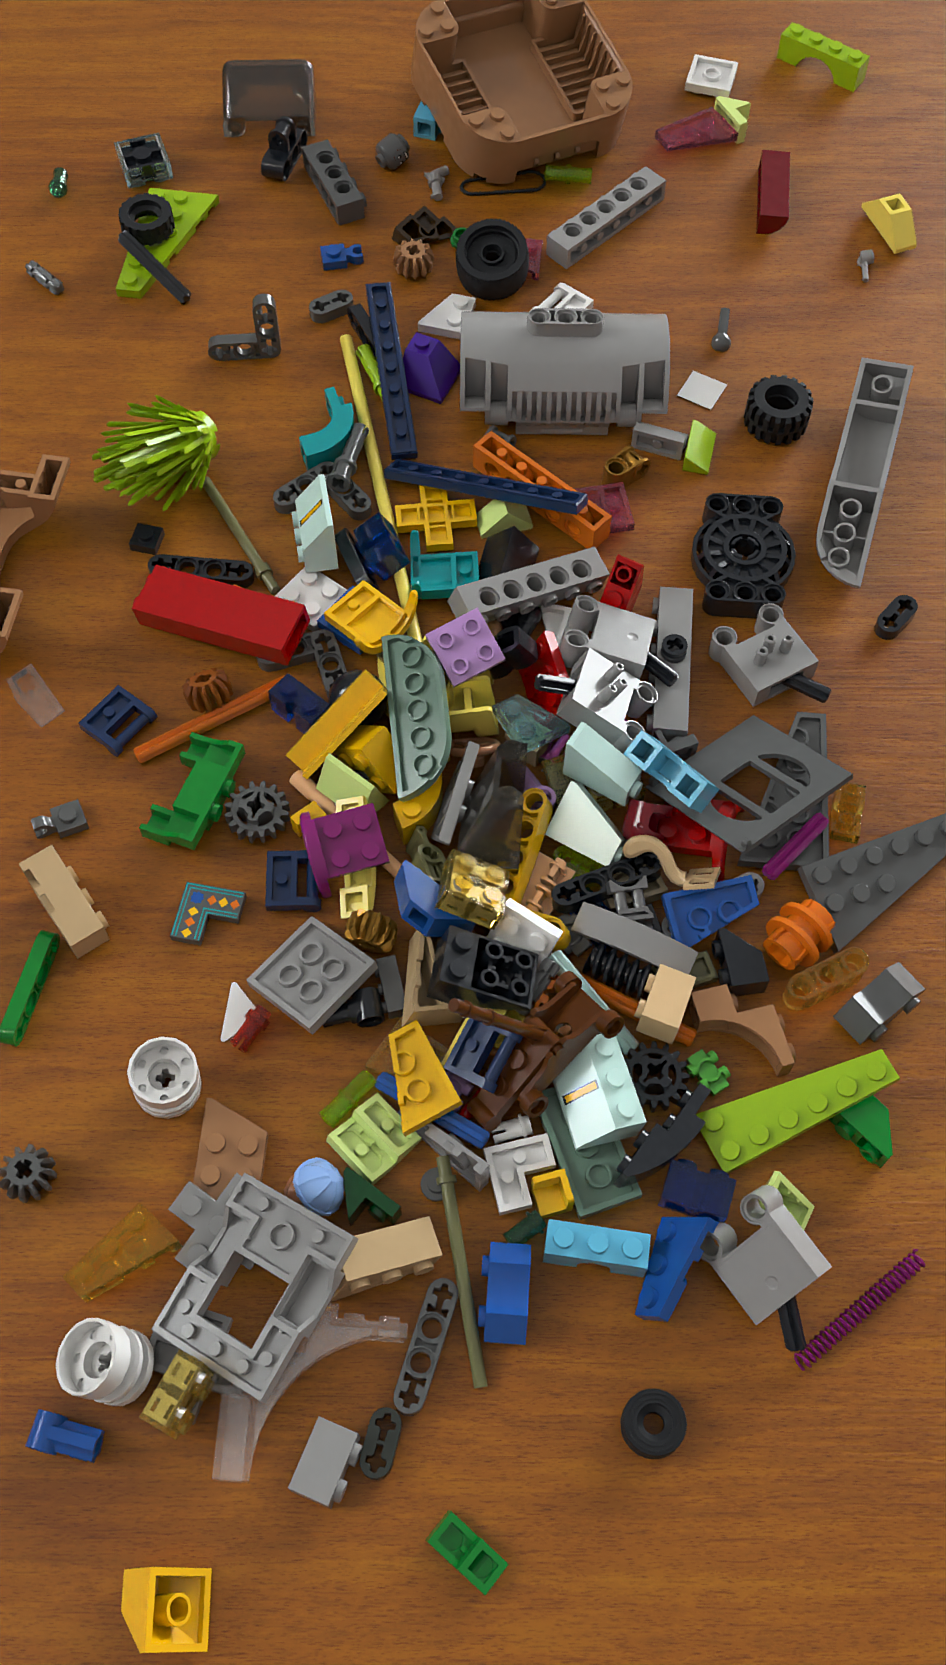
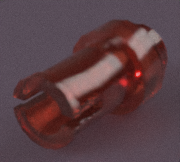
(255, 1022)

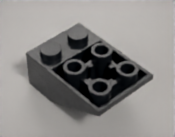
(482, 971)

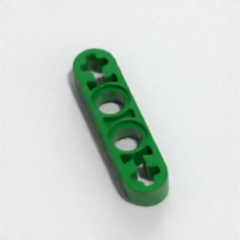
(29, 988)

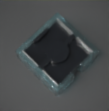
(143, 160)

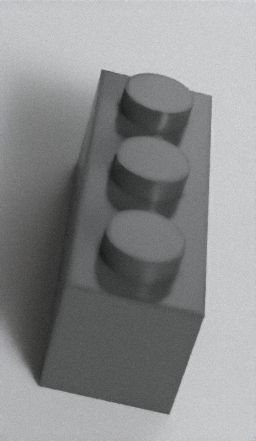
(390, 986)

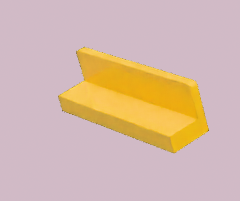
(337, 723)

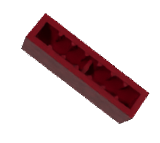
(773, 191)

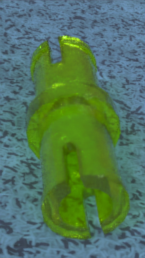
(568, 174)

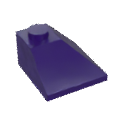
(429, 368)

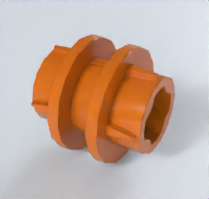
(799, 934)

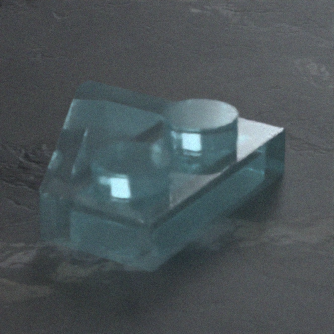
(529, 722)

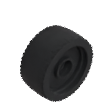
(492, 259)

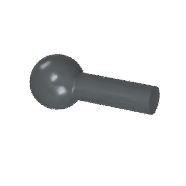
(721, 341)

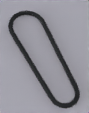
(503, 191)

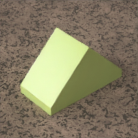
(502, 515)
(793, 1199)

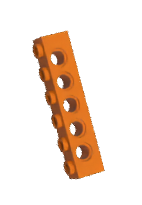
(500, 459)

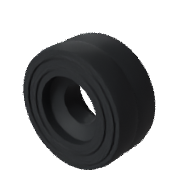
(674, 1423)

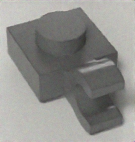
(65, 820)

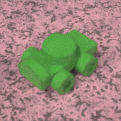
(707, 1073)

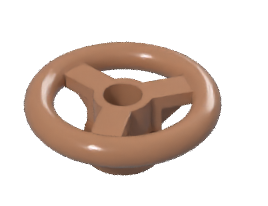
(487, 746)

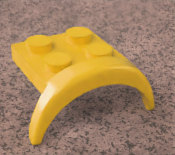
(369, 615)

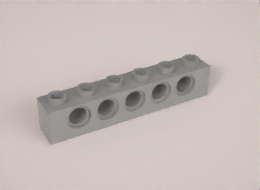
(605, 217)
(531, 586)

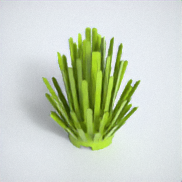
(173, 446)

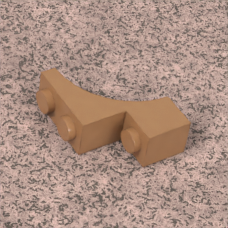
(717, 1011)

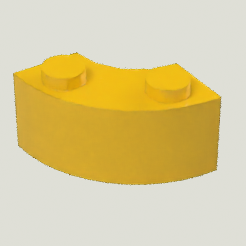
(418, 811)

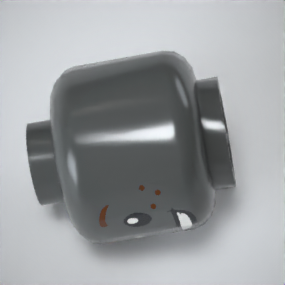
(392, 151)

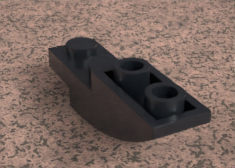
(663, 1142)

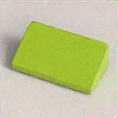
(699, 448)

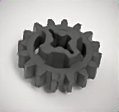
(260, 820)

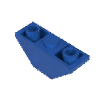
(417, 903)

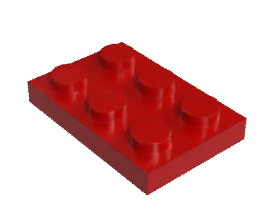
(549, 663)

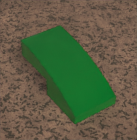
(467, 1552)

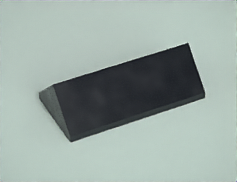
(505, 553)

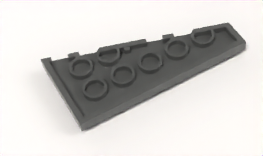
(810, 730)
(873, 875)

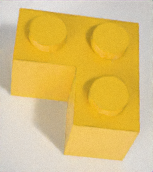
(371, 751)

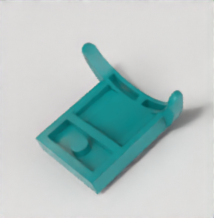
(439, 574)

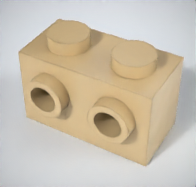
(665, 1004)

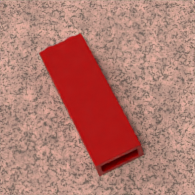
(221, 614)

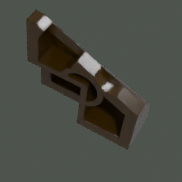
(423, 226)

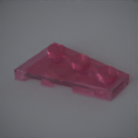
(696, 130)

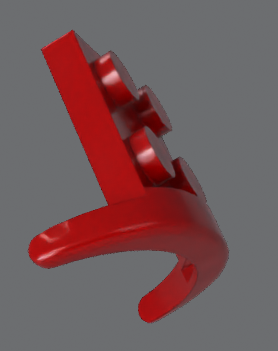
(691, 838)

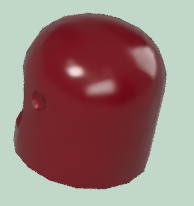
(643, 819)

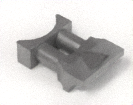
(640, 912)

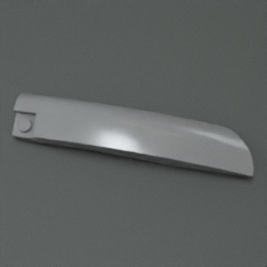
(862, 469)

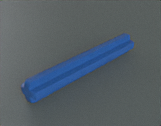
(451, 1121)

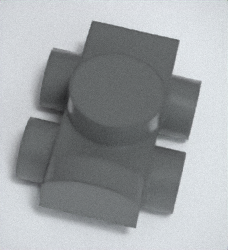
(578, 943)

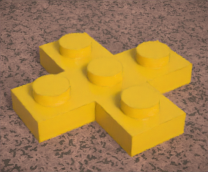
(436, 517)

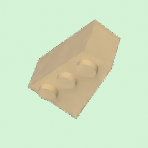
(65, 902)
(419, 970)
(389, 1255)

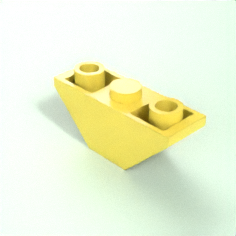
(893, 221)

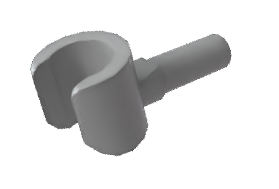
(866, 258)

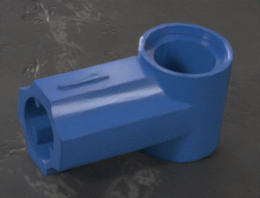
(55, 1434)

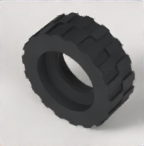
(147, 205)

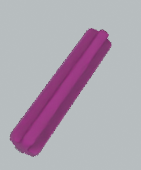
(795, 846)

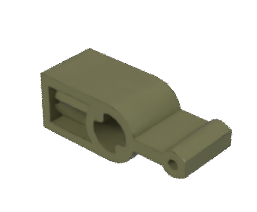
(425, 855)

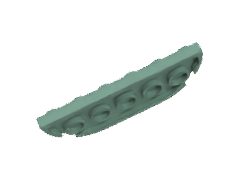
(416, 714)

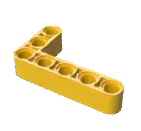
(529, 850)

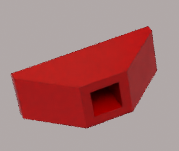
(623, 584)

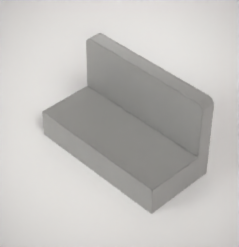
(659, 440)

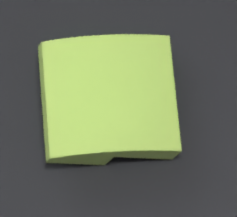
(372, 1139)

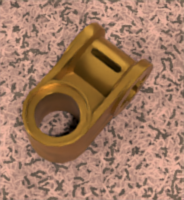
(625, 467)

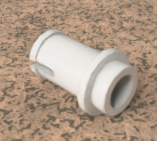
(514, 1129)

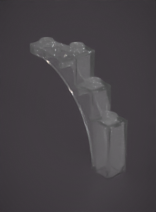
(245, 1416)

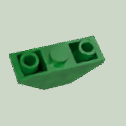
(868, 1128)

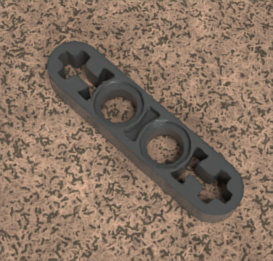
(426, 1346)

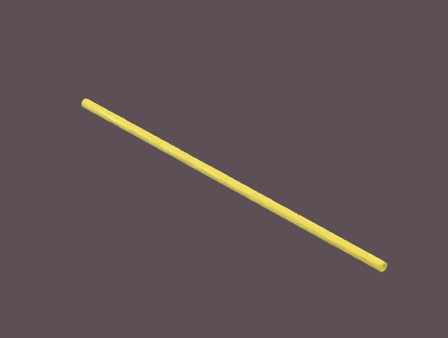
(375, 468)

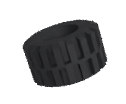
(778, 409)

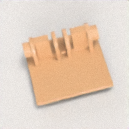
(544, 877)

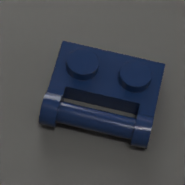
(111, 714)
(283, 882)
(473, 1050)

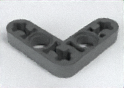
(258, 341)
(345, 501)
(314, 652)

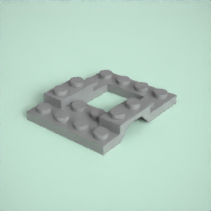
(287, 1243)

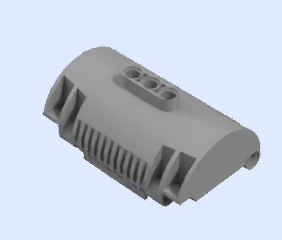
(564, 368)

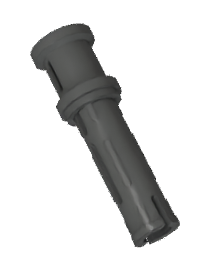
(345, 465)

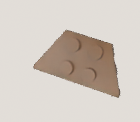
(228, 1147)

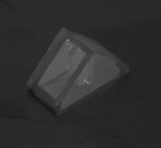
(34, 695)

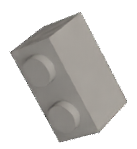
(325, 1463)

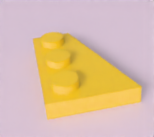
(420, 1079)

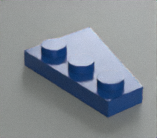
(701, 912)
(673, 1252)

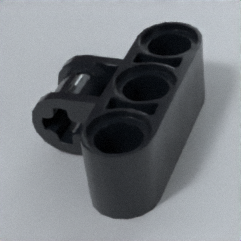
(284, 149)

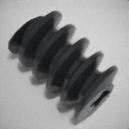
(618, 969)

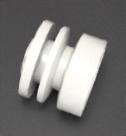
(159, 1060)
(104, 1362)

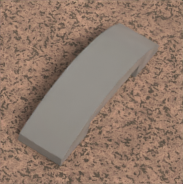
(633, 938)

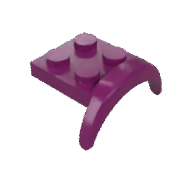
(343, 844)

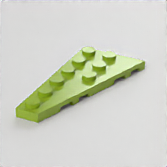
(187, 211)

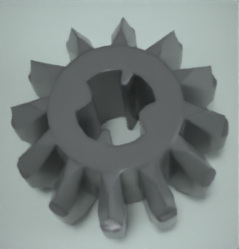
(23, 1186)

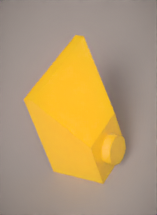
(167, 1608)

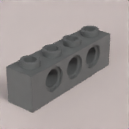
(334, 182)

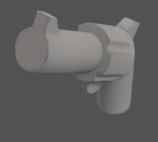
(435, 181)

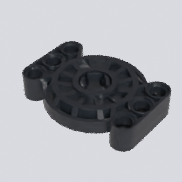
(737, 528)

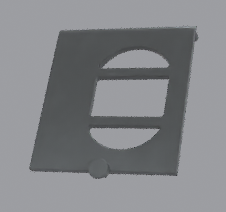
(746, 747)

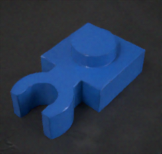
(337, 256)

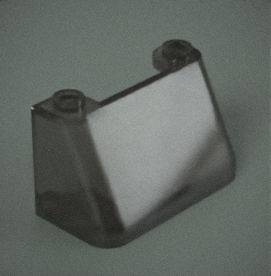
(266, 91)
(495, 808)

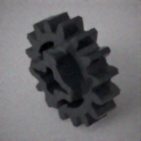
(662, 1087)

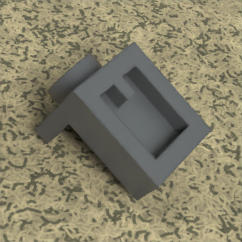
(680, 745)

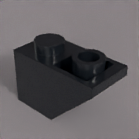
(740, 964)

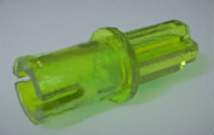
(347, 1098)

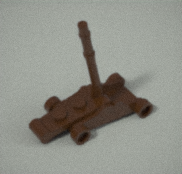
(541, 1052)

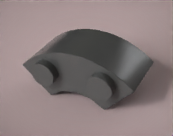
(879, 1003)

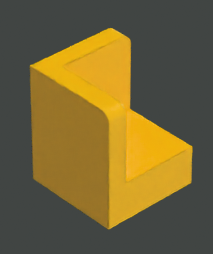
(552, 1193)

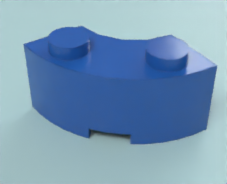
(507, 1293)

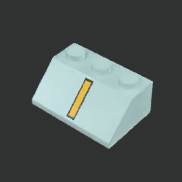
(315, 528)
(599, 1095)

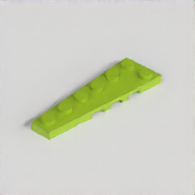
(772, 1117)

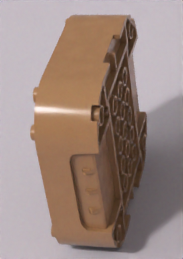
(519, 82)

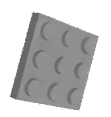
(312, 974)

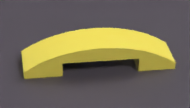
(361, 885)

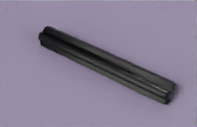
(163, 275)

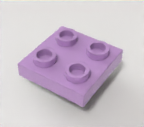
(465, 647)

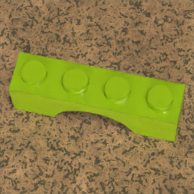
(845, 63)

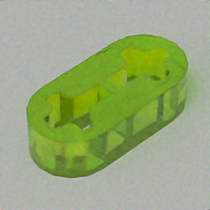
(579, 863)

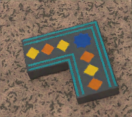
(201, 903)

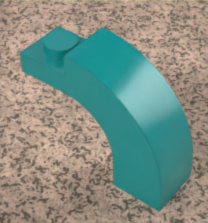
(330, 441)

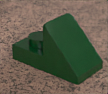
(363, 1194)

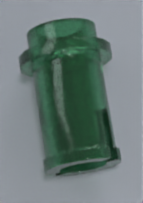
(57, 185)
(526, 1228)

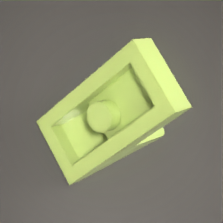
(735, 113)

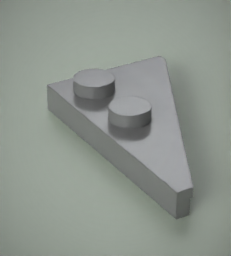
(461, 1159)

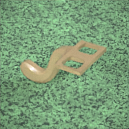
(645, 843)

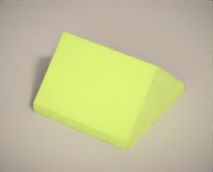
(341, 782)

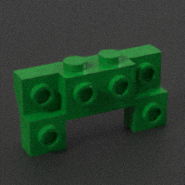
(202, 794)

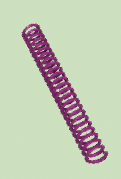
(895, 1282)

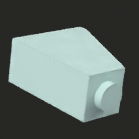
(601, 766)
(586, 827)

